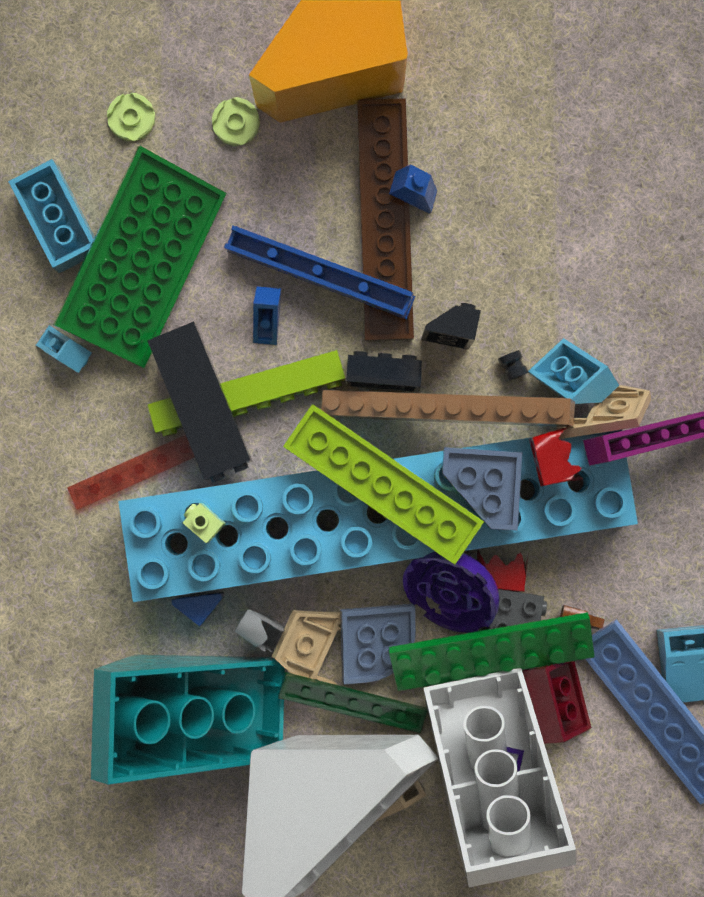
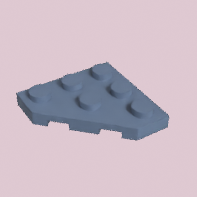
(487, 483)

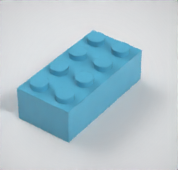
(54, 215)

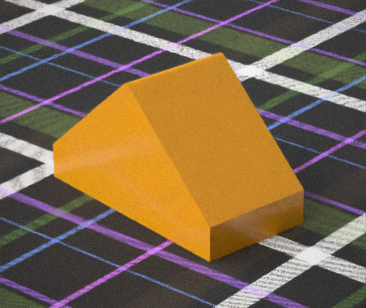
(331, 58)

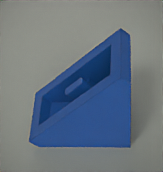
(198, 607)

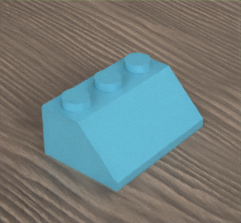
(574, 374)

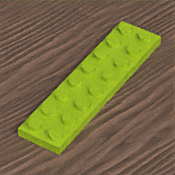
(383, 484)

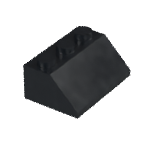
(454, 327)
(384, 371)

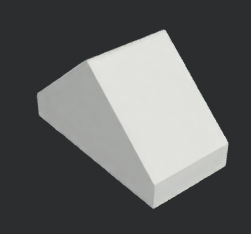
(316, 799)
(500, 817)

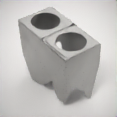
(253, 631)

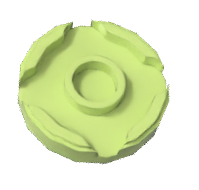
(129, 124)
(237, 129)

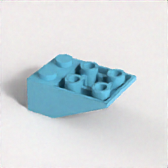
(683, 660)

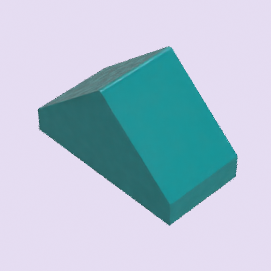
(182, 714)

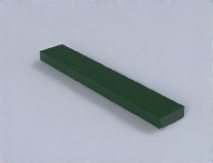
(352, 702)

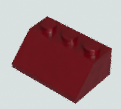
(557, 701)

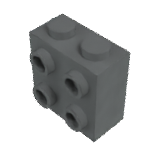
(518, 608)

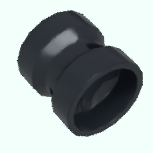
(516, 370)

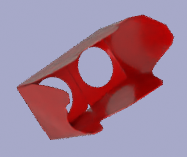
(552, 458)
(507, 576)

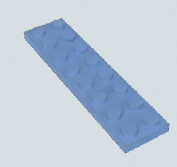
(651, 704)

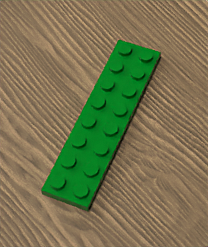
(492, 651)

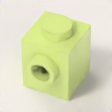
(203, 522)

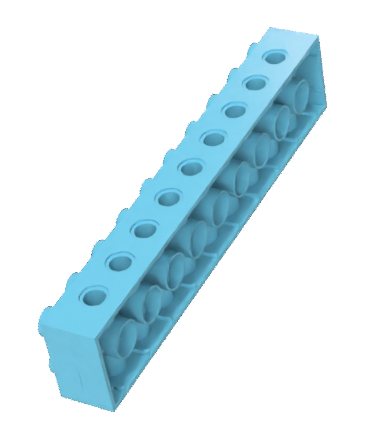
(356, 542)

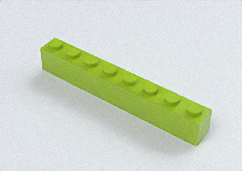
(262, 389)

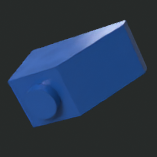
(414, 187)
(266, 315)

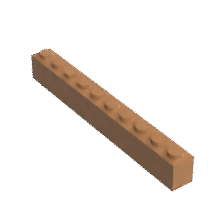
(450, 408)

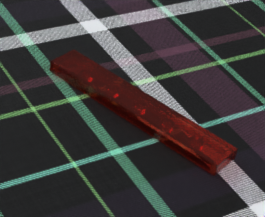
(131, 472)

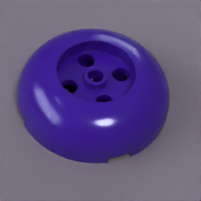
(462, 590)

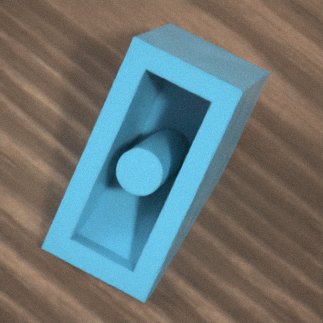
(64, 349)

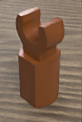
(594, 621)

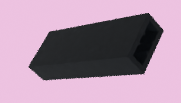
(200, 402)

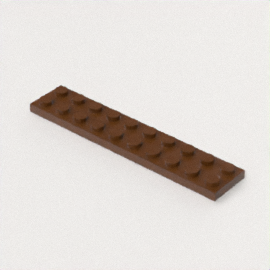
(384, 216)

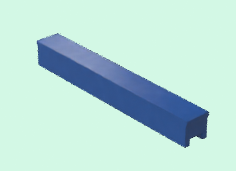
(320, 272)

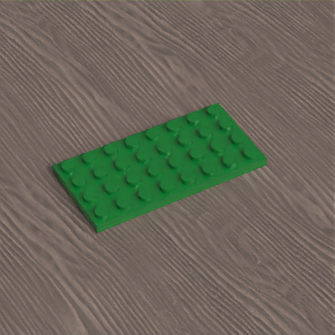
(140, 257)

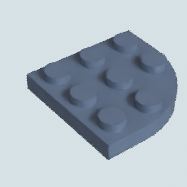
(367, 639)

